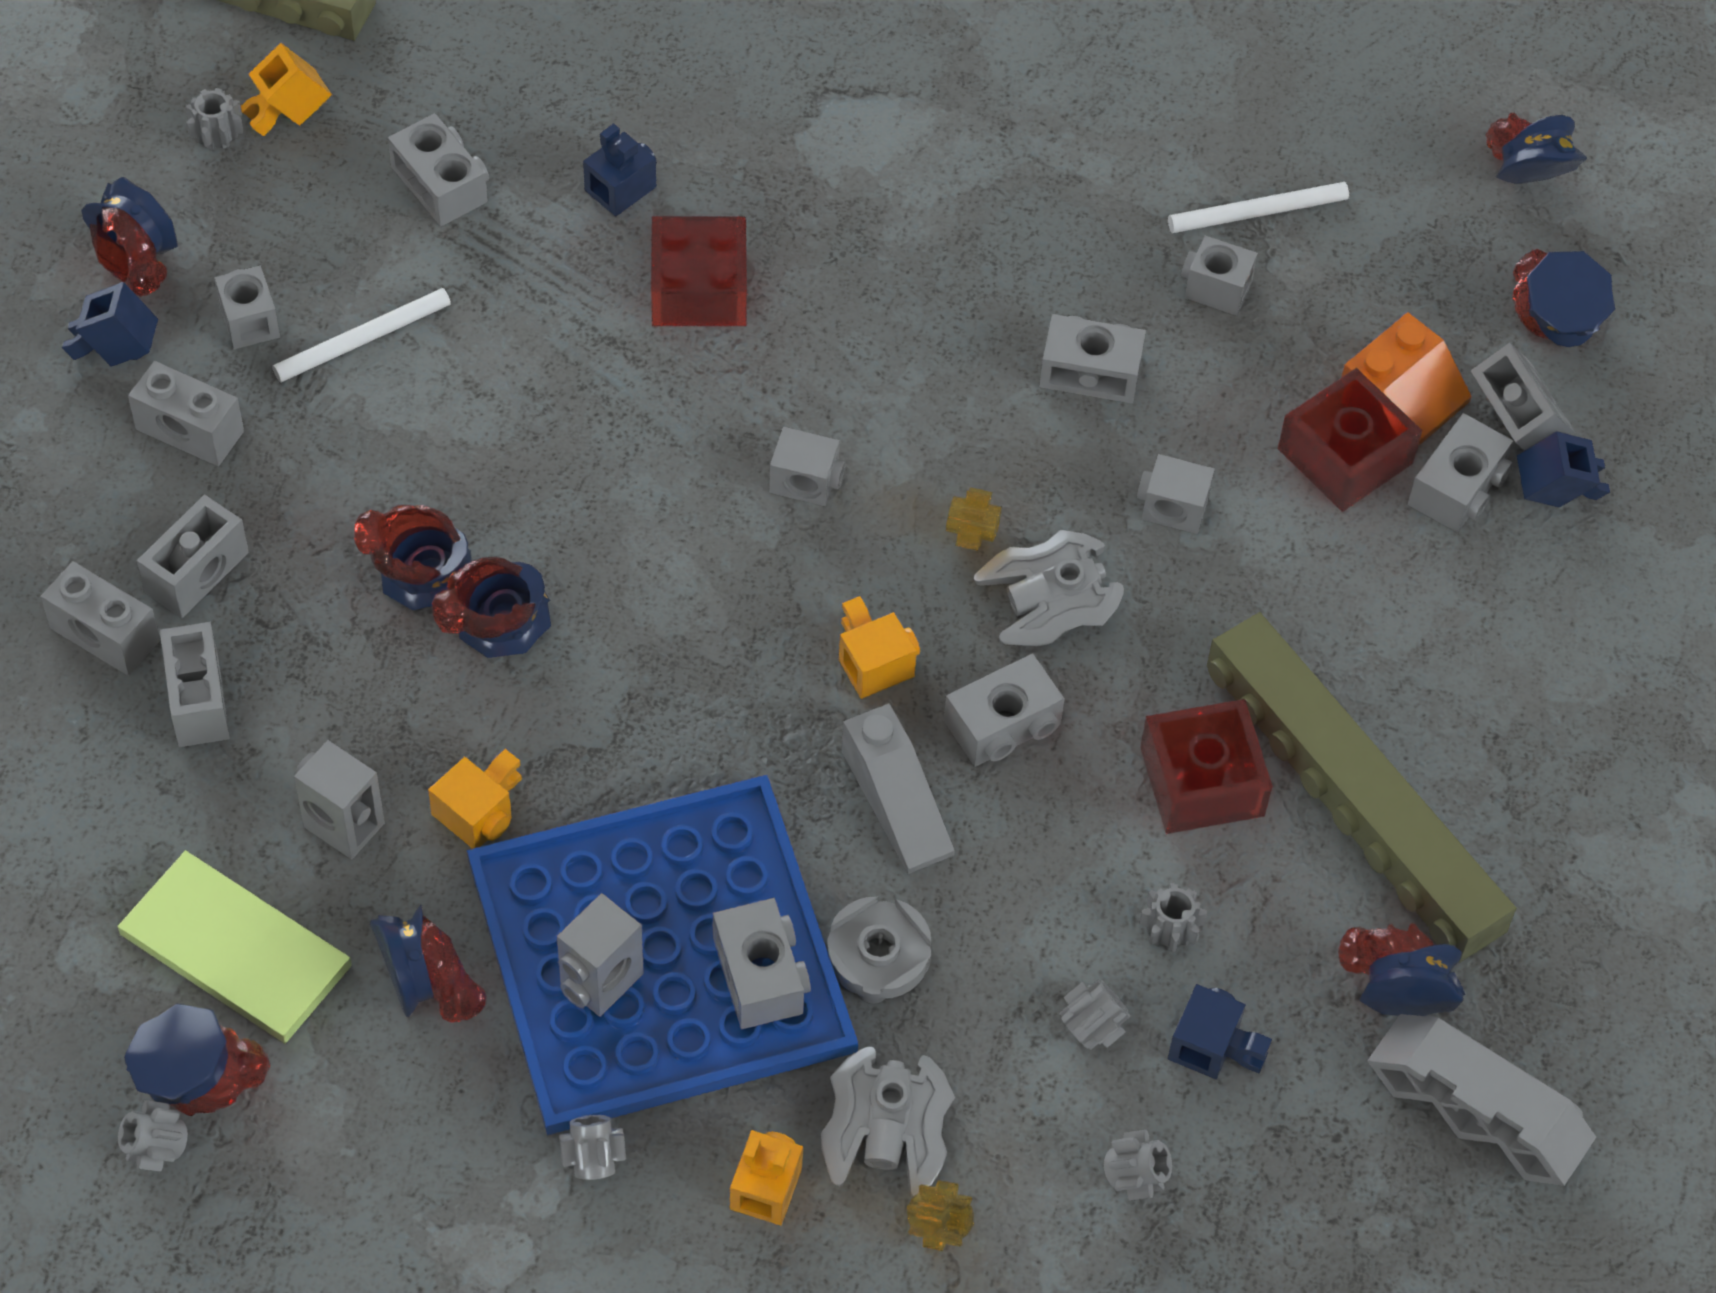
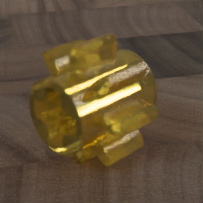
(973, 519)
(940, 1215)

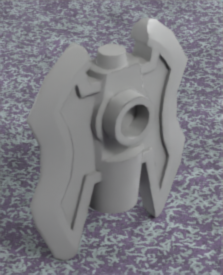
(1054, 586)
(888, 1112)

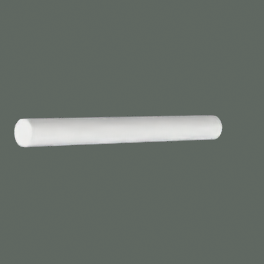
(1258, 207)
(361, 335)

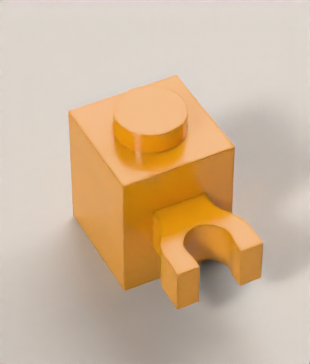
(285, 87)
(875, 651)
(474, 801)
(766, 1176)

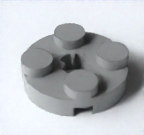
(875, 976)

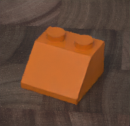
(1414, 373)

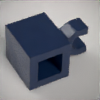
(619, 171)
(113, 325)
(1561, 470)
(1212, 1032)

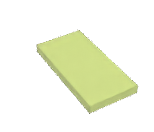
(235, 946)

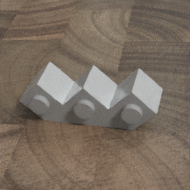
(1484, 1097)

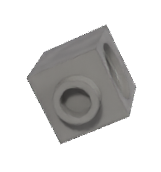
(1219, 274)
(247, 307)
(806, 466)
(1176, 493)

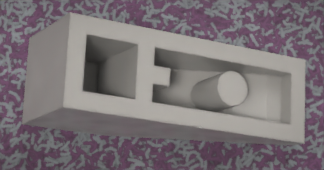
(896, 787)

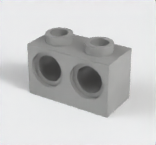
(438, 169)
(194, 684)

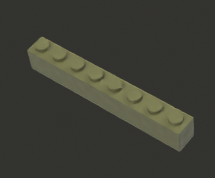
(1360, 787)

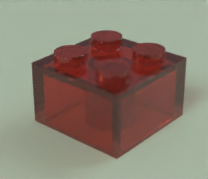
(699, 271)
(1349, 439)
(1205, 766)

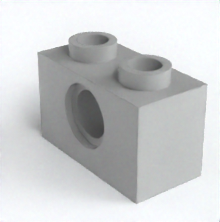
(1092, 358)
(1520, 397)
(186, 413)
(1469, 450)
(193, 556)
(100, 618)
(1016, 688)
(339, 798)
(600, 955)
(756, 991)

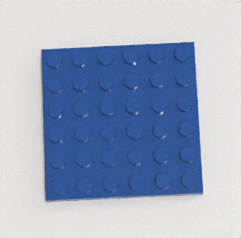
(677, 1022)

